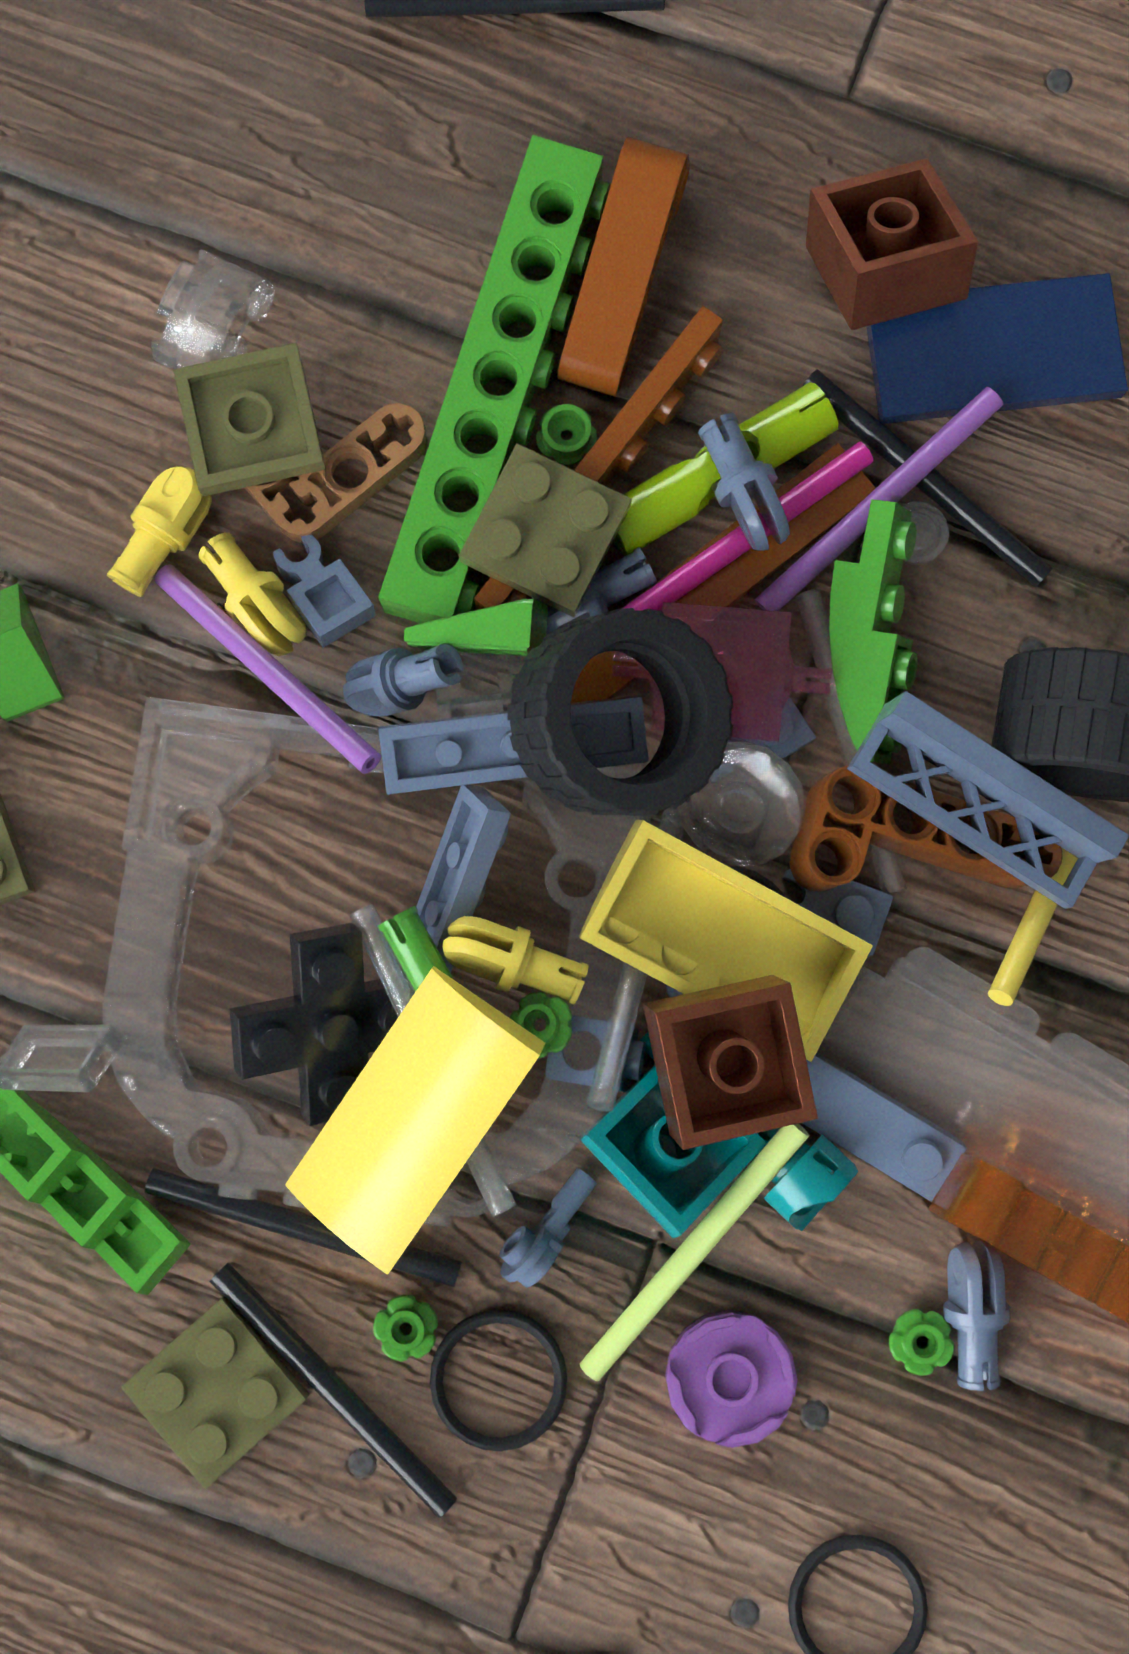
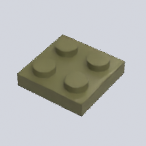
(249, 419)
(545, 530)
(215, 1392)

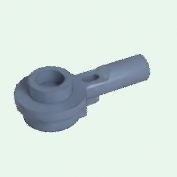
(533, 1251)

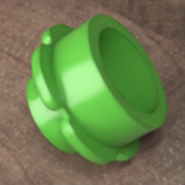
(558, 420)
(554, 1012)
(423, 1322)
(904, 1336)

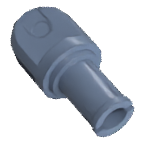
(743, 480)
(608, 587)
(399, 680)
(977, 1311)

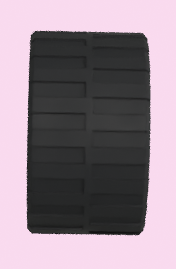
(693, 701)
(1068, 719)

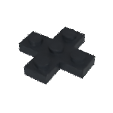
(320, 1028)

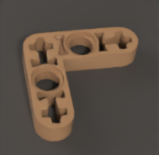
(336, 502)

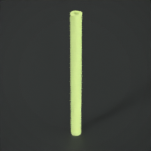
(693, 1250)

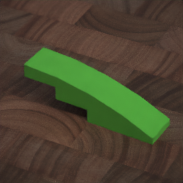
(84, 1194)

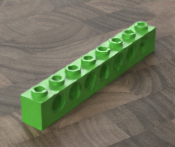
(549, 180)

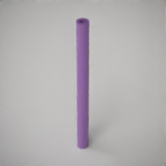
(891, 490)
(268, 669)

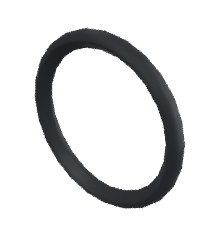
(437, 1374)
(862, 1542)

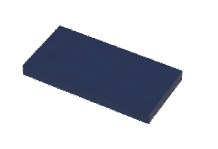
(1022, 340)

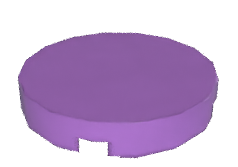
(731, 1378)

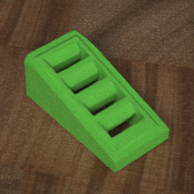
(496, 630)

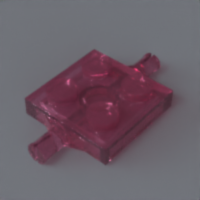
(756, 660)

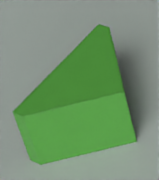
(25, 667)

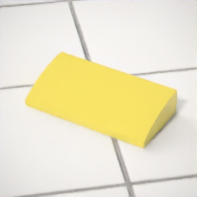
(714, 927)
(413, 1118)

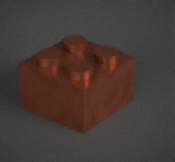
(890, 243)
(730, 1061)

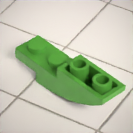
(864, 600)

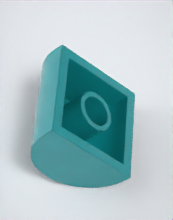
(652, 1166)

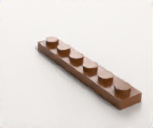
(654, 401)

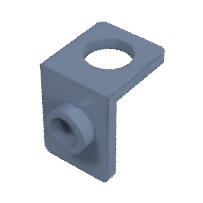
(560, 1070)

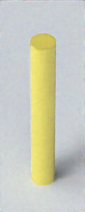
(1027, 940)

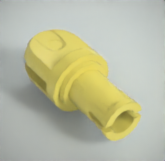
(163, 524)
(254, 597)
(511, 958)

